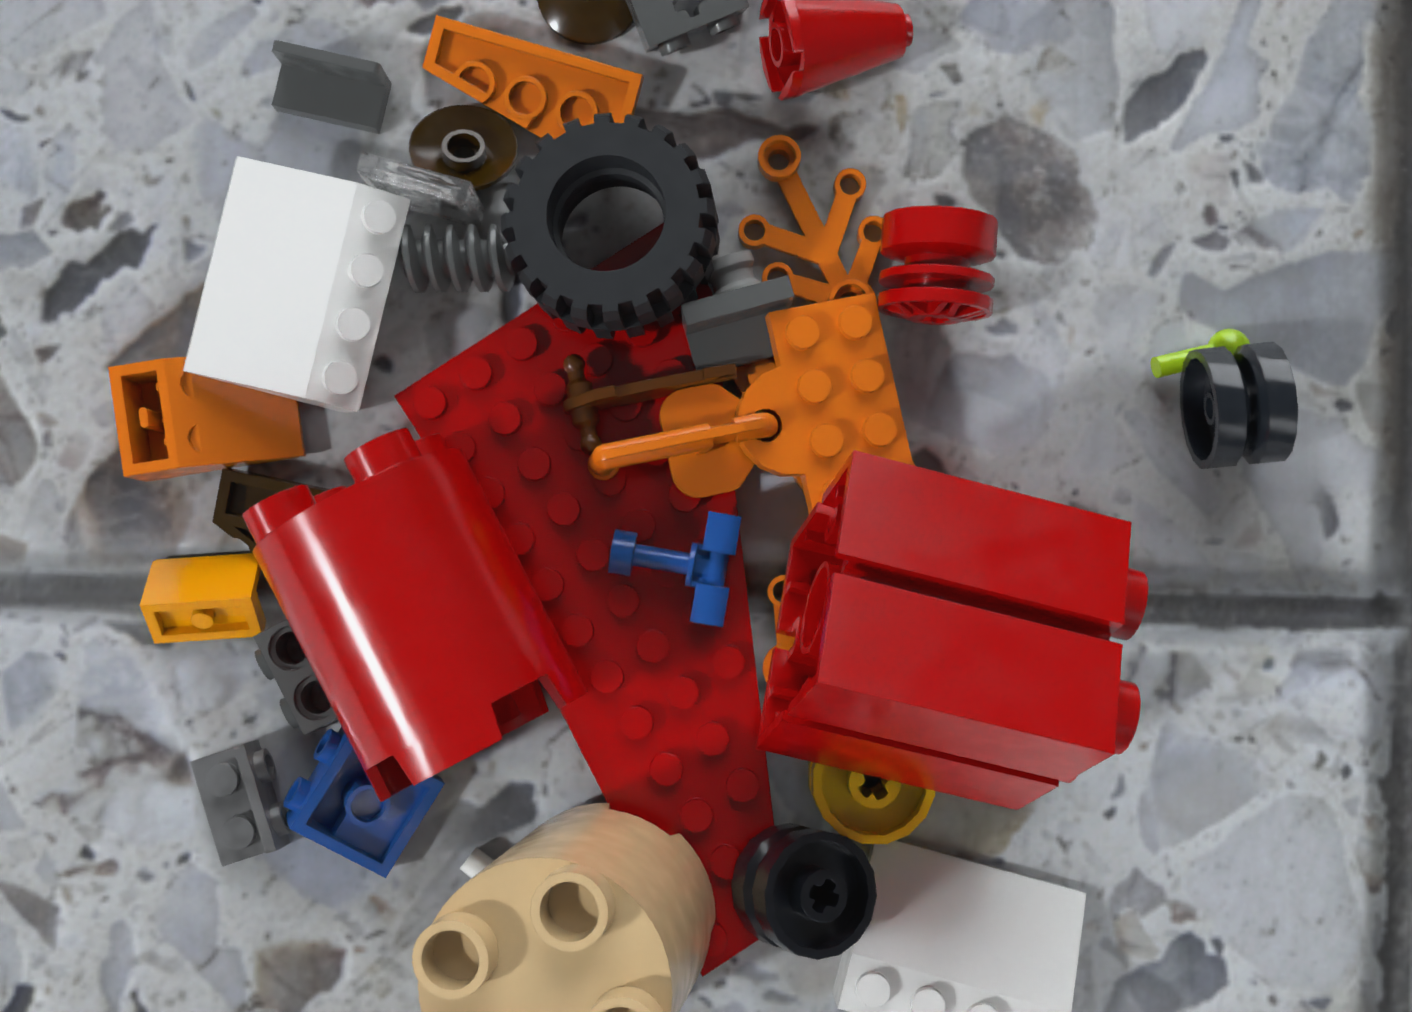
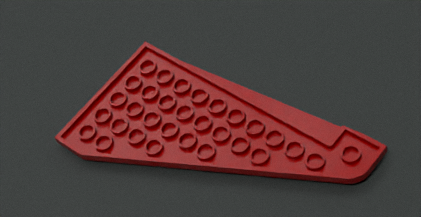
(667, 698)

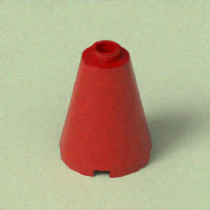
(828, 41)

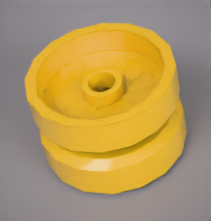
(867, 812)

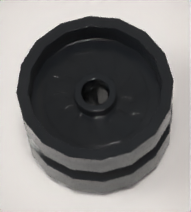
(1238, 405)
(804, 890)

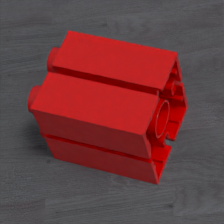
(953, 636)

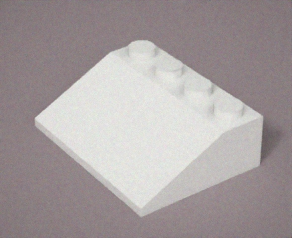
(297, 284)
(961, 938)

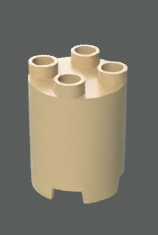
(573, 921)

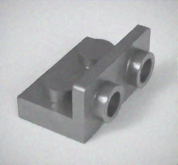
(241, 802)

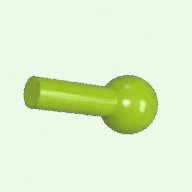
(1173, 362)

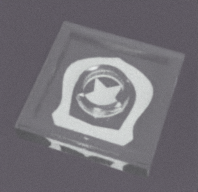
(428, 190)

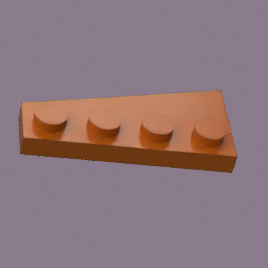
(528, 80)

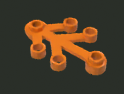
(817, 243)

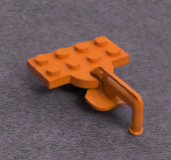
(823, 397)

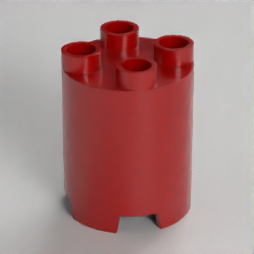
(411, 608)

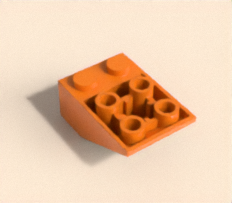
(196, 424)

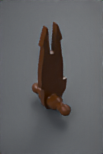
(585, 401)

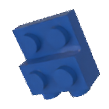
(344, 812)

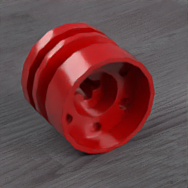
(937, 257)

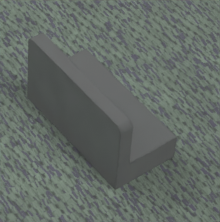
(330, 87)
(733, 323)

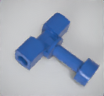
(703, 566)

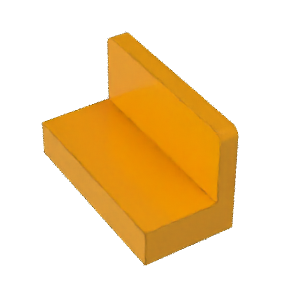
(203, 598)

